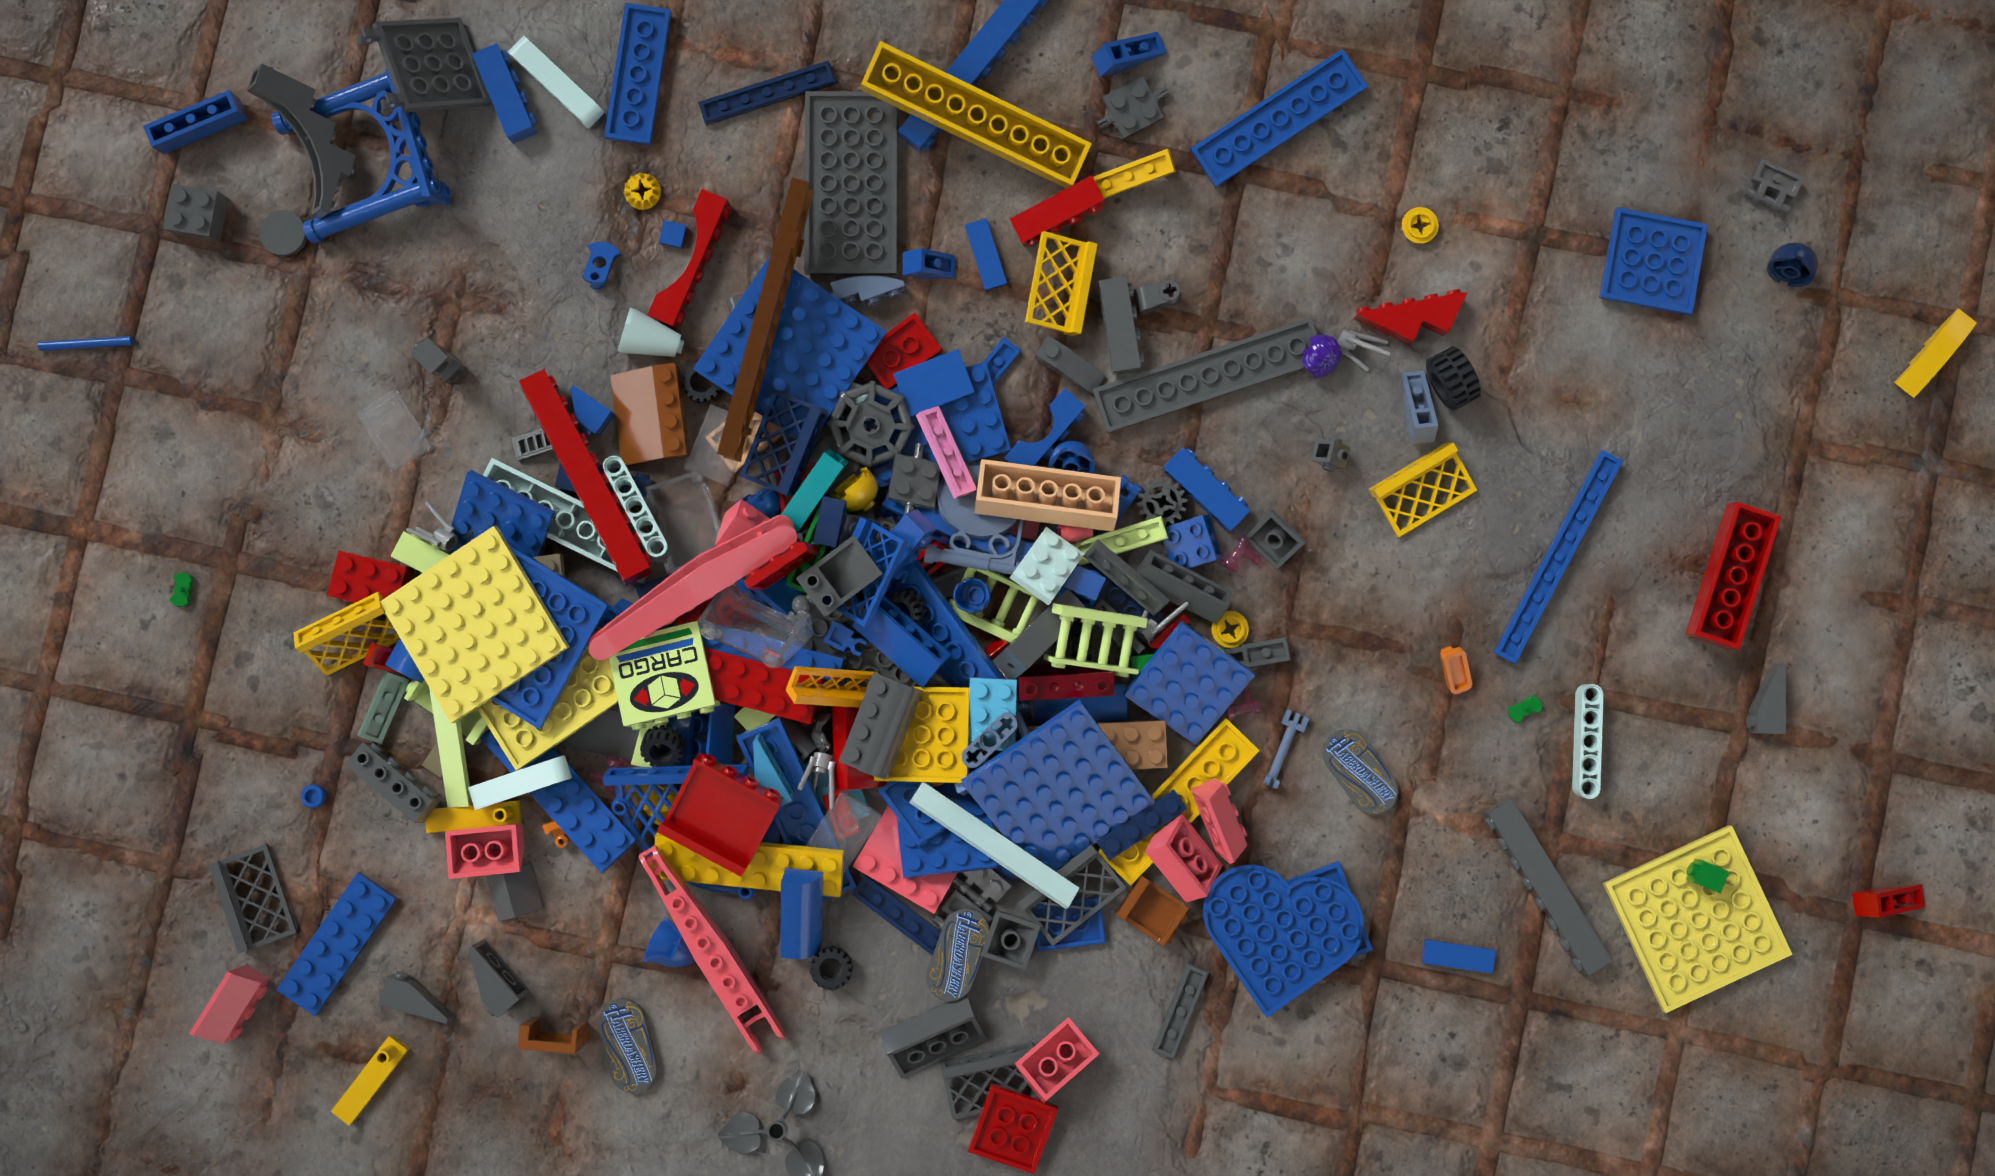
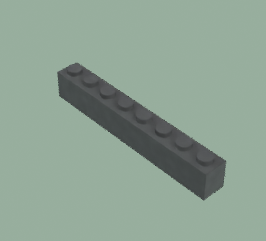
(1547, 887)

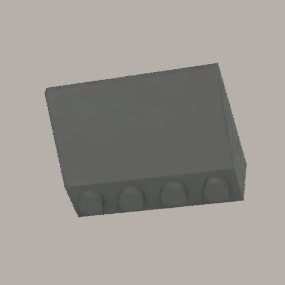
(605, 736)

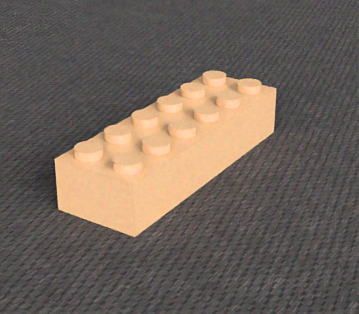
(1047, 495)

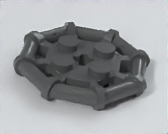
(883, 420)

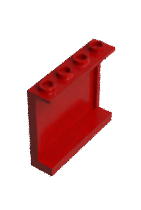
(721, 814)

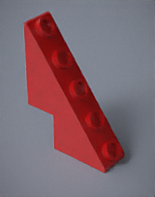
(1405, 319)

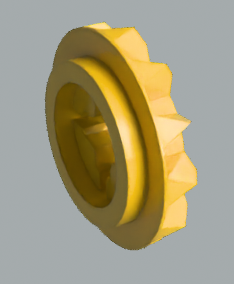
(650, 197)
(1426, 217)
(1240, 632)

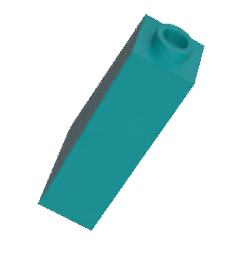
(814, 488)

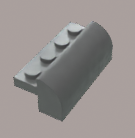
(880, 726)

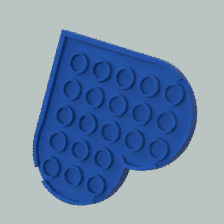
(1281, 933)

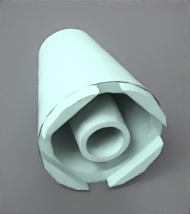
(648, 336)

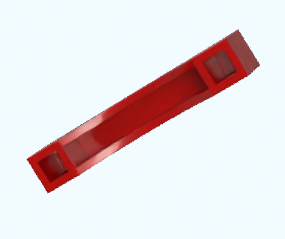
(671, 303)

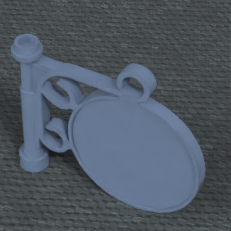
(961, 518)

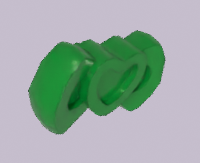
(182, 589)
(1525, 708)

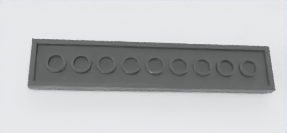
(1204, 376)

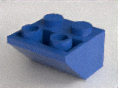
(778, 596)

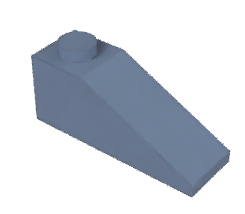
(1419, 408)

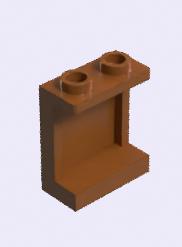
(1152, 910)
(532, 1039)

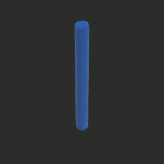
(85, 343)

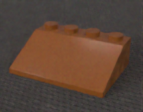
(650, 415)

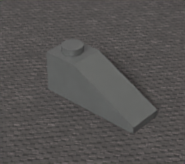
(1069, 365)
(1768, 708)
(412, 997)

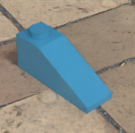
(768, 771)

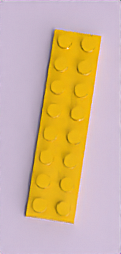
(1218, 757)
(764, 869)

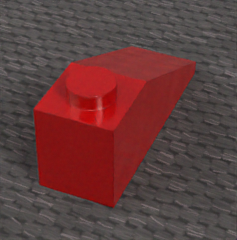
(1888, 900)

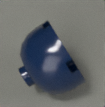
(1793, 264)

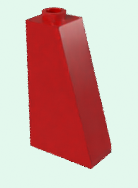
(844, 775)

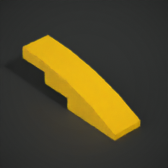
(1936, 352)

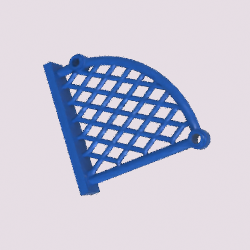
(656, 775)

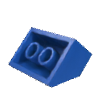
(714, 733)

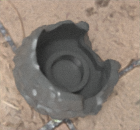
(823, 732)

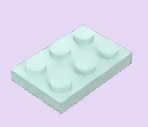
(1047, 566)

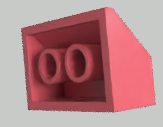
(738, 520)
(1220, 819)
(484, 850)
(1184, 859)
(231, 1005)
(1056, 1060)

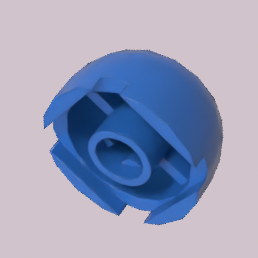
(1072, 457)
(764, 501)

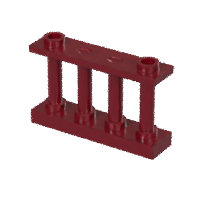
(1050, 682)

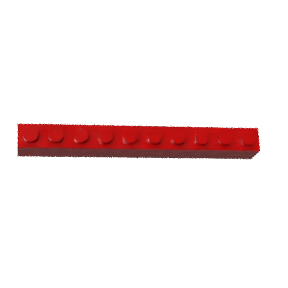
(585, 478)

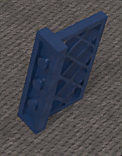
(803, 445)

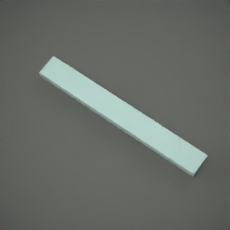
(994, 845)

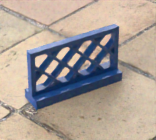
(865, 533)

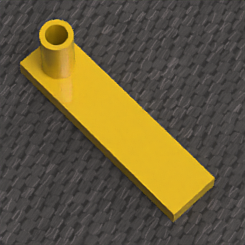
(1135, 173)
(467, 817)
(370, 1080)

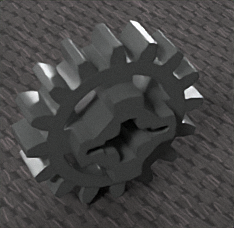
(1165, 491)

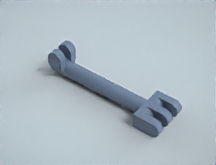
(1293, 725)

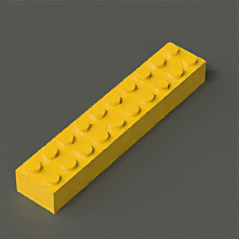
(974, 115)

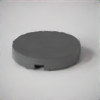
(282, 233)

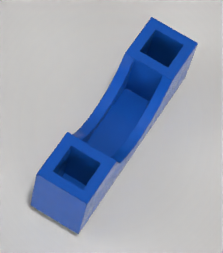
(1065, 411)

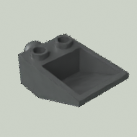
(838, 575)

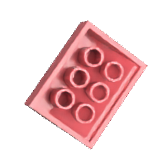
(882, 862)

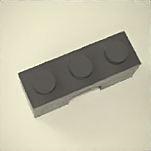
(438, 360)

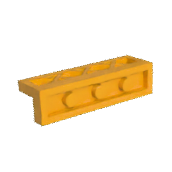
(828, 693)

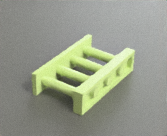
(1109, 621)
(997, 624)

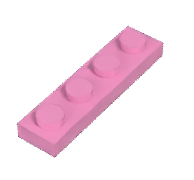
(946, 452)

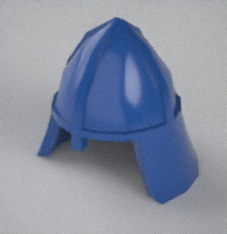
(668, 947)

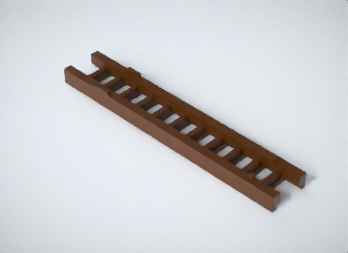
(786, 249)

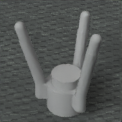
(1350, 340)
(442, 537)
(1153, 629)
(821, 764)

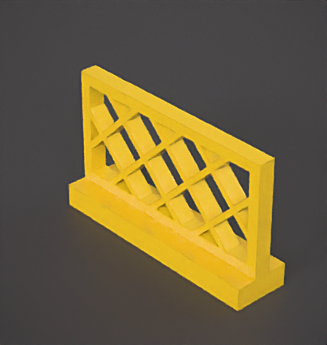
(1079, 288)
(1414, 471)
(342, 624)

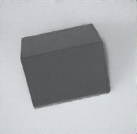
(1274, 539)
(515, 893)
(1010, 939)

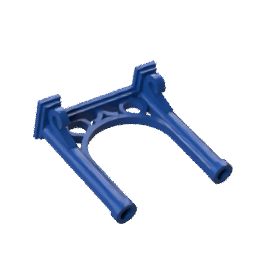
(419, 189)

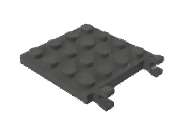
(428, 64)

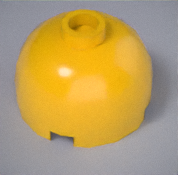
(858, 491)

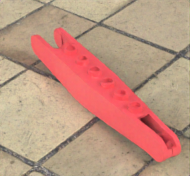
(694, 584)
(711, 950)

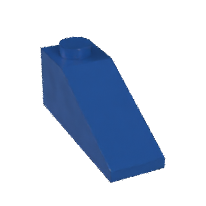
(1127, 53)

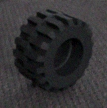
(1453, 378)

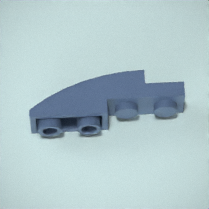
(868, 288)

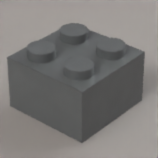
(195, 213)

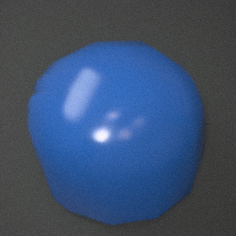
(972, 595)

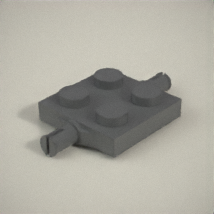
(1132, 107)
(914, 481)

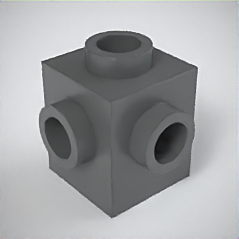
(1330, 454)

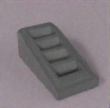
(529, 454)

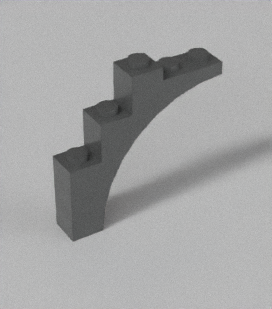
(295, 104)

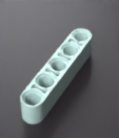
(556, 82)
(631, 499)
(1594, 751)
(520, 782)

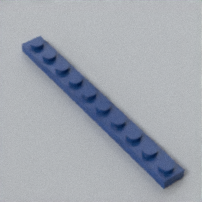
(1557, 557)

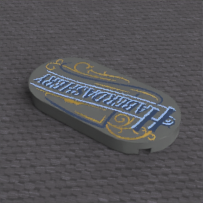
(1360, 771)
(957, 954)
(627, 1045)

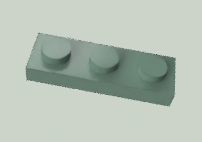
(383, 707)

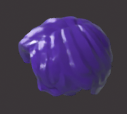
(1321, 355)

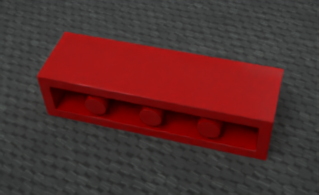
(1058, 211)

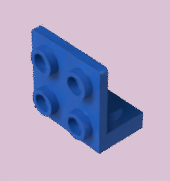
(1192, 542)

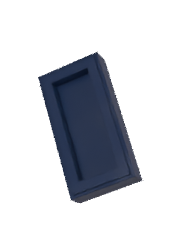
(830, 522)

